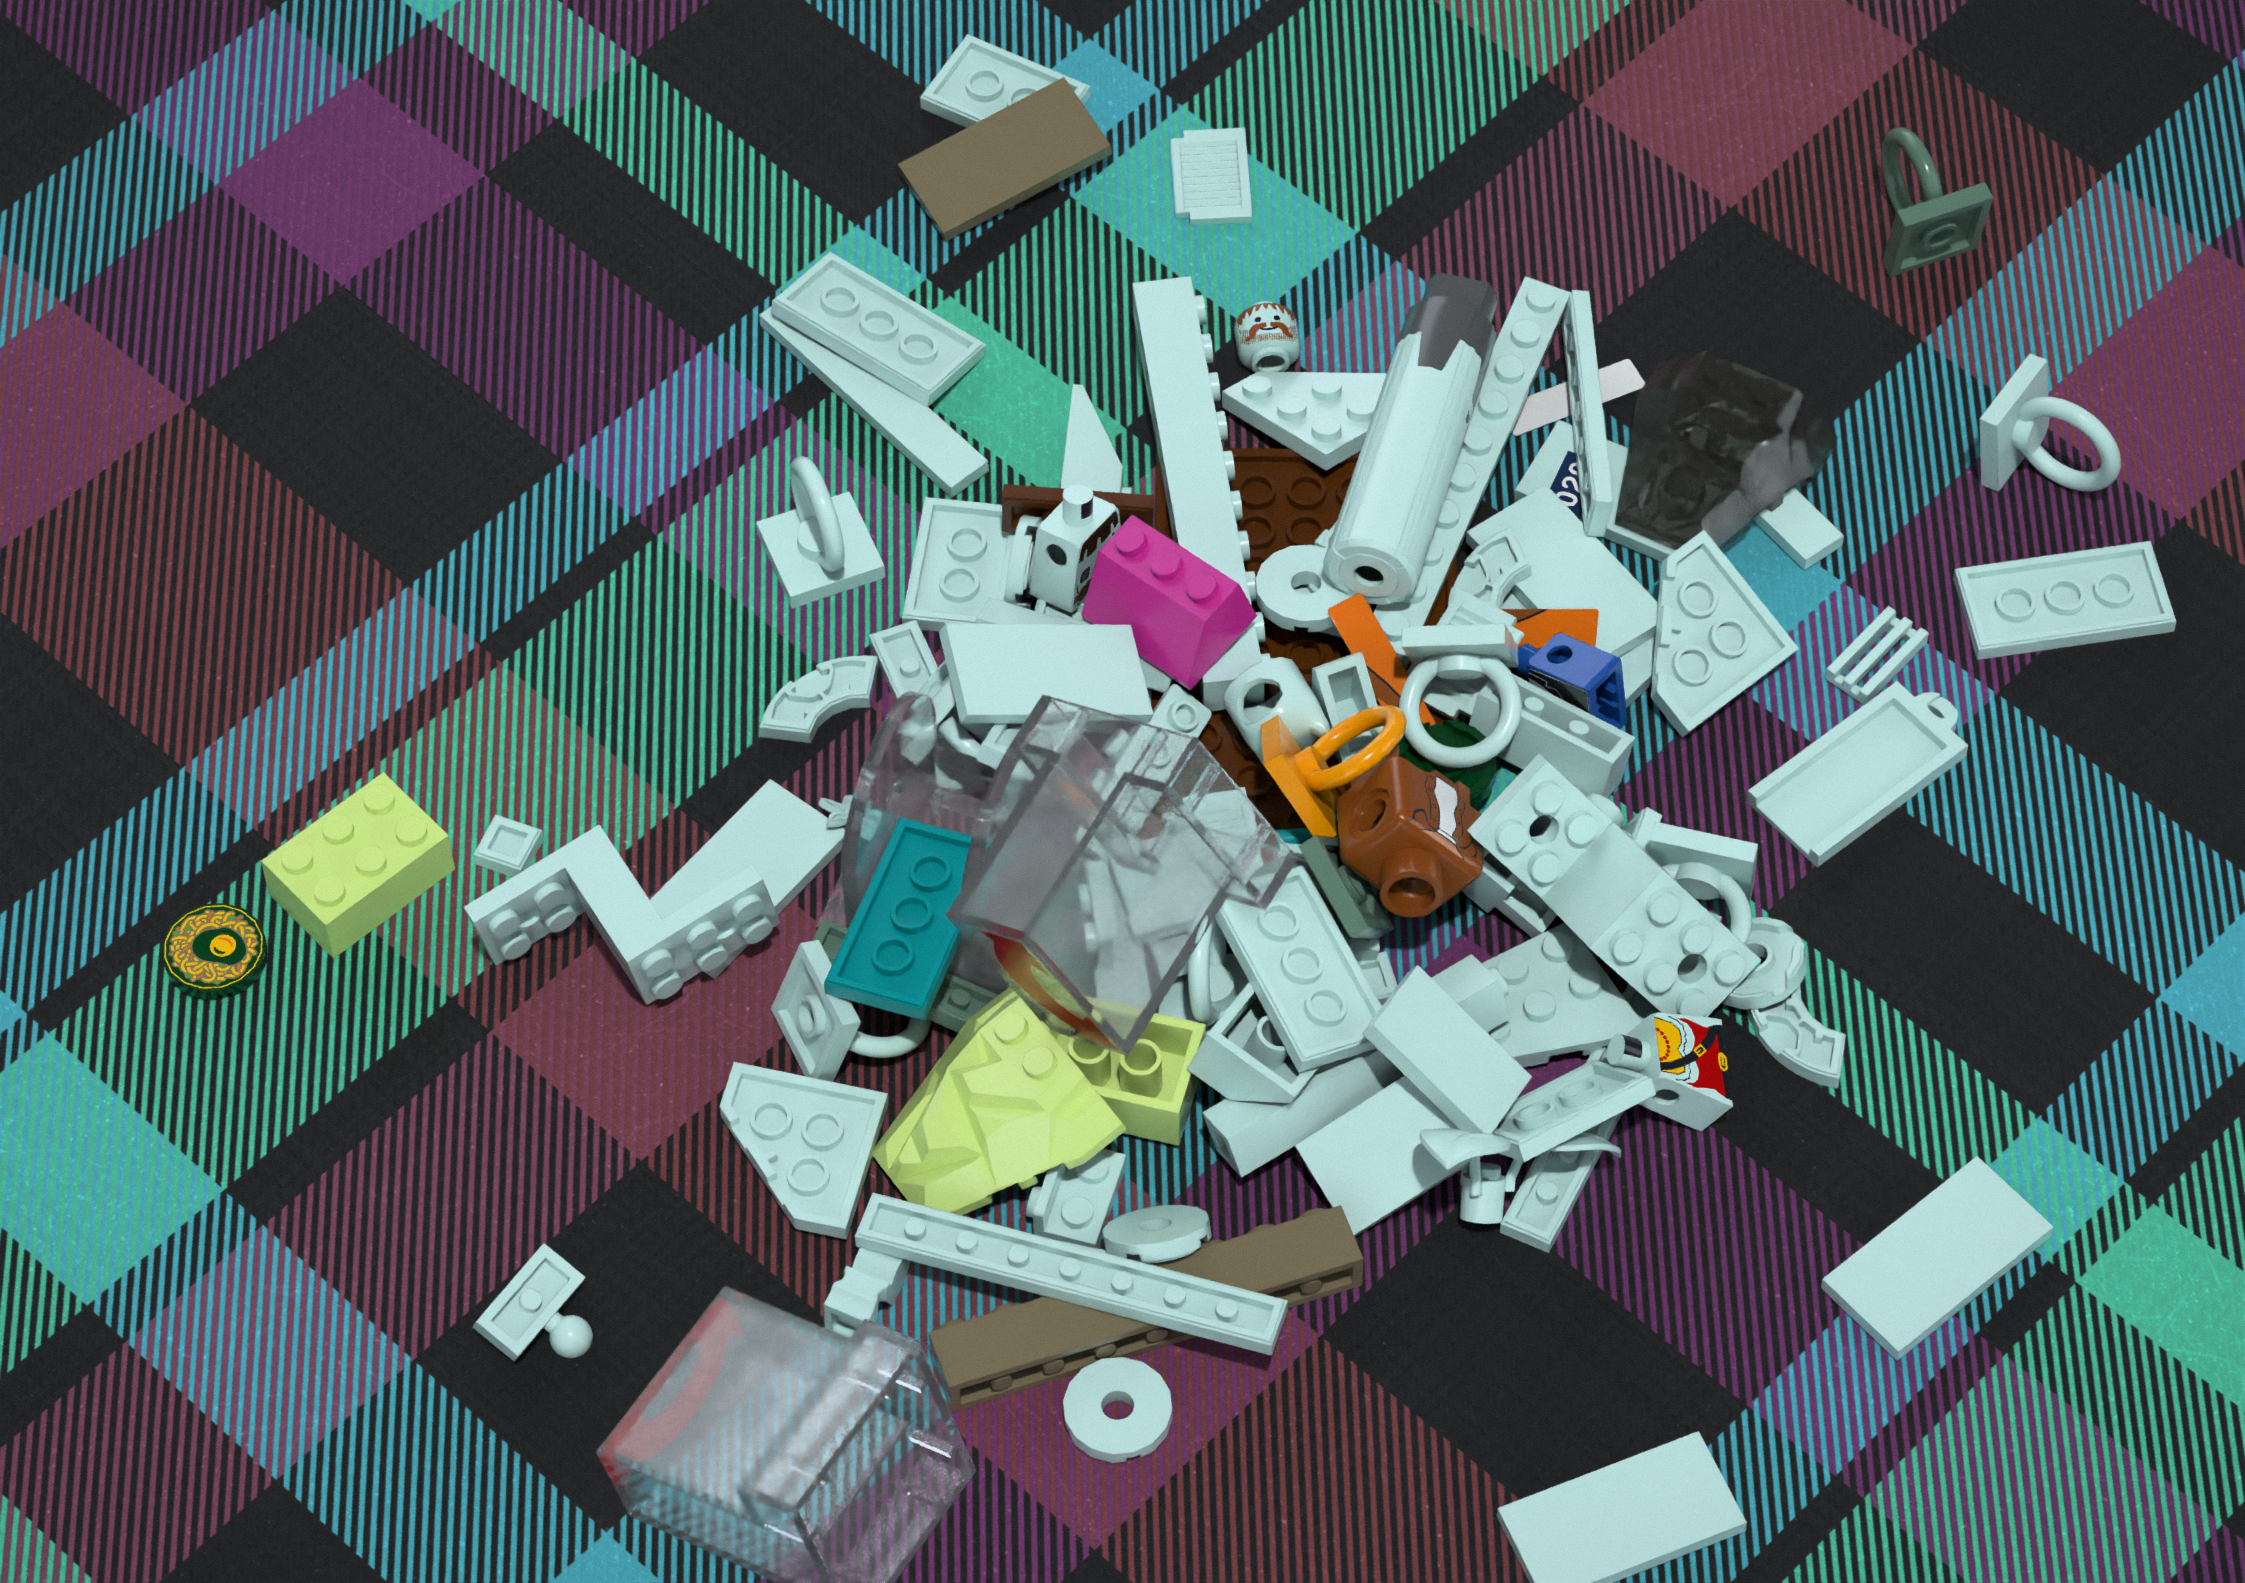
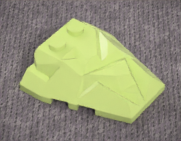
(994, 1114)

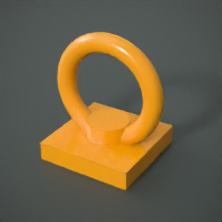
(1305, 774)

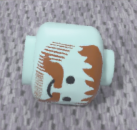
(1267, 337)

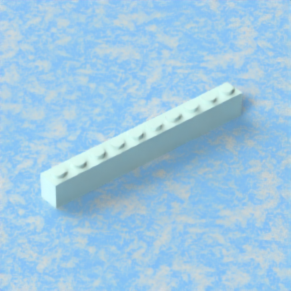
(1193, 459)

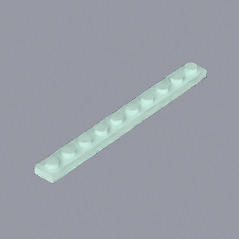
(1503, 392)

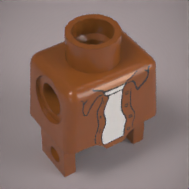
(1420, 845)

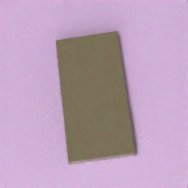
(1004, 159)

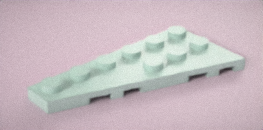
(1557, 999)

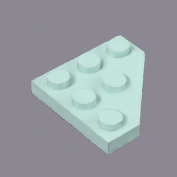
(1309, 412)
(1709, 635)
(805, 1141)

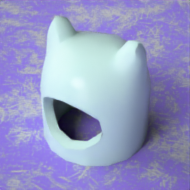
(1293, 703)

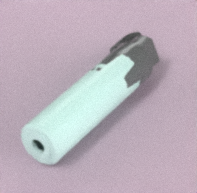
(1413, 441)

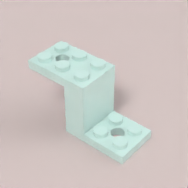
(1612, 893)
(651, 949)

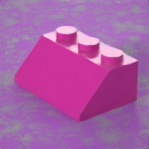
(1173, 600)

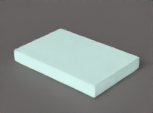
(985, 80)
(956, 562)
(1446, 1054)
(1570, 1107)
(1374, 1154)

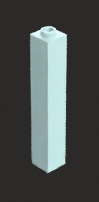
(1257, 1132)

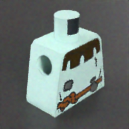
(1069, 547)

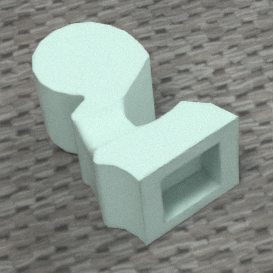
(857, 1295)

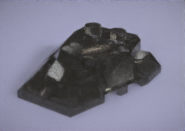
(1715, 450)

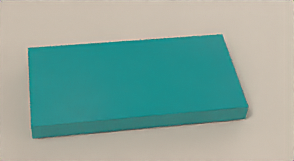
(900, 931)

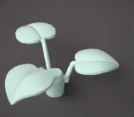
(1482, 1182)

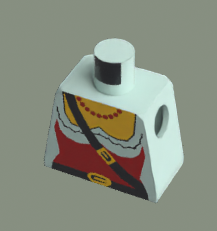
(1685, 1063)

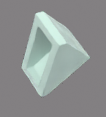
(1344, 690)

